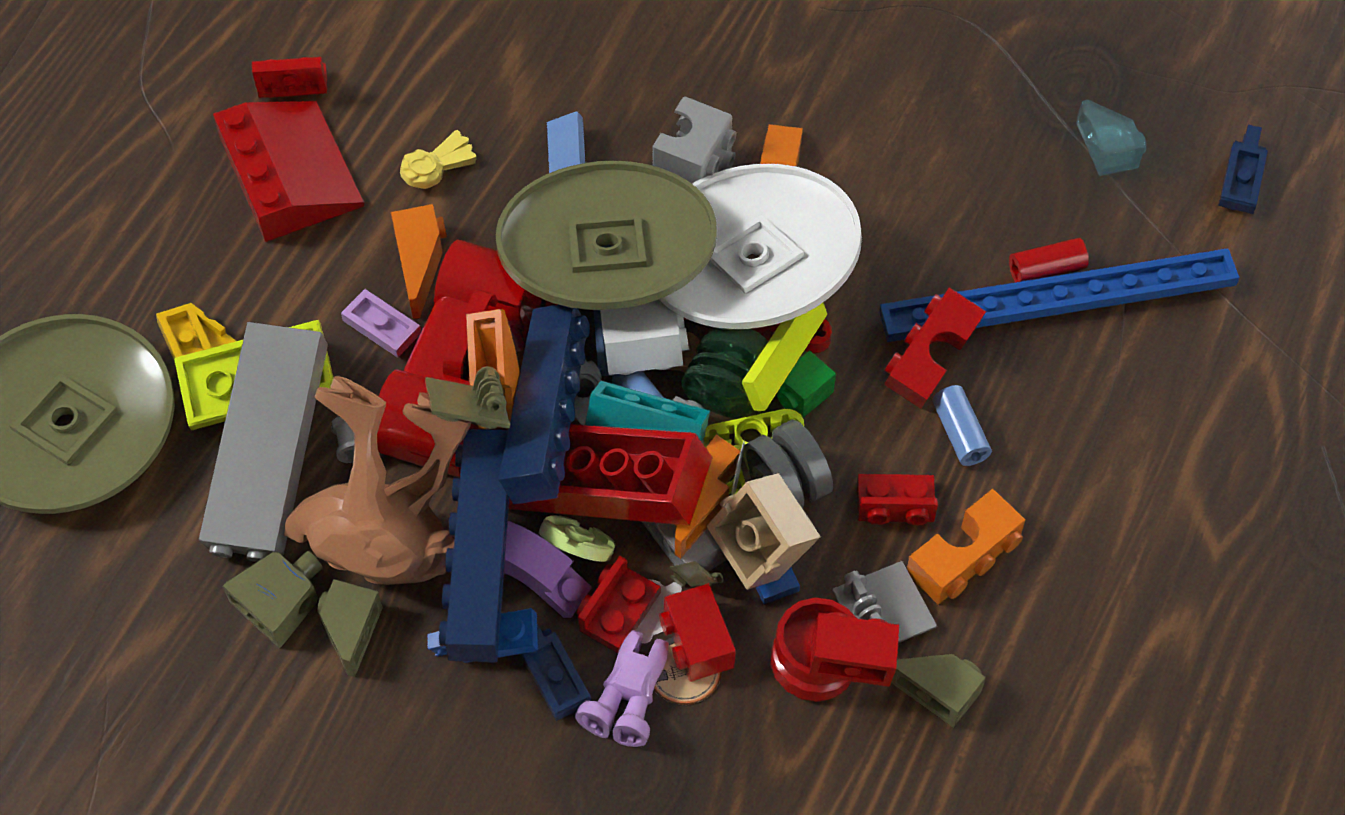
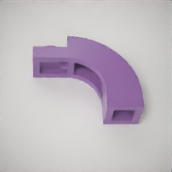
(544, 570)

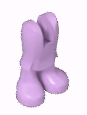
(632, 681)

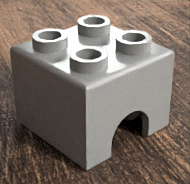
(700, 145)

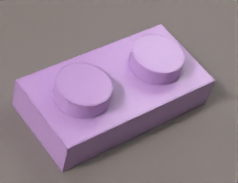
(381, 323)

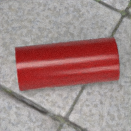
(1049, 260)

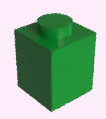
(807, 385)

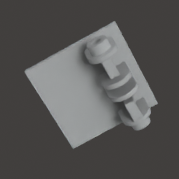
(887, 596)

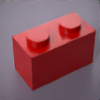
(698, 633)
(854, 649)

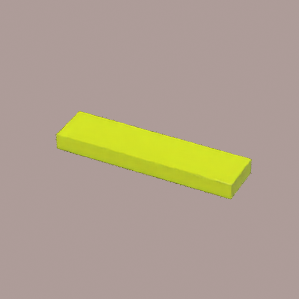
(780, 357)

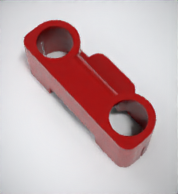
(467, 283)

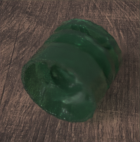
(719, 368)

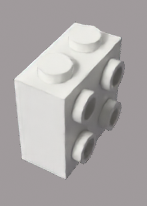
(643, 338)

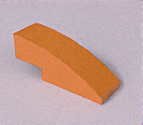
(493, 346)
(713, 493)

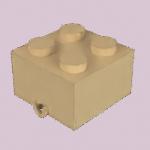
(762, 530)

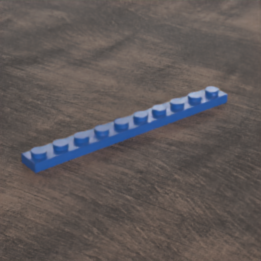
(1077, 291)

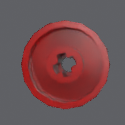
(793, 651)

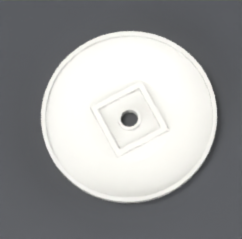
(797, 225)

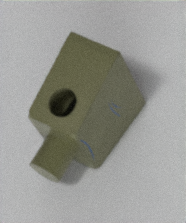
(275, 594)

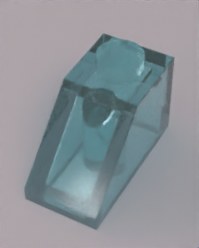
(1110, 138)

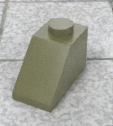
(349, 620)
(940, 684)

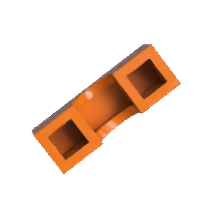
(945, 569)

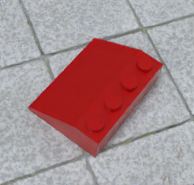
(286, 164)

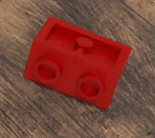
(290, 77)
(896, 498)
(616, 604)

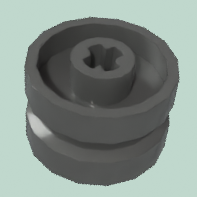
(795, 457)

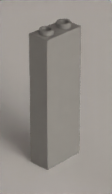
(263, 441)

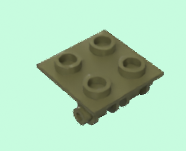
(476, 403)

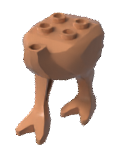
(372, 525)

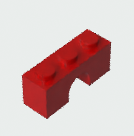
(949, 321)

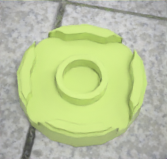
(570, 537)

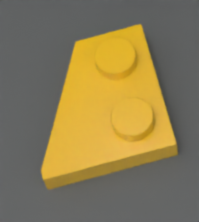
(190, 331)

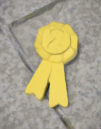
(425, 169)

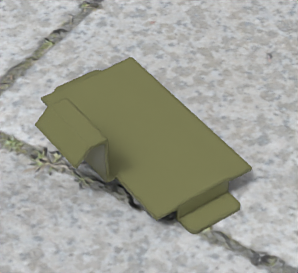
(694, 575)

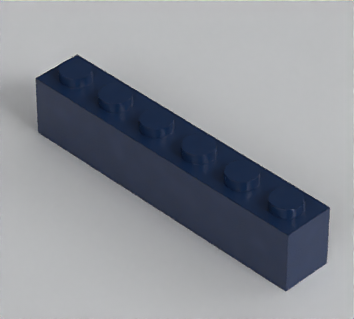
(544, 404)
(478, 550)

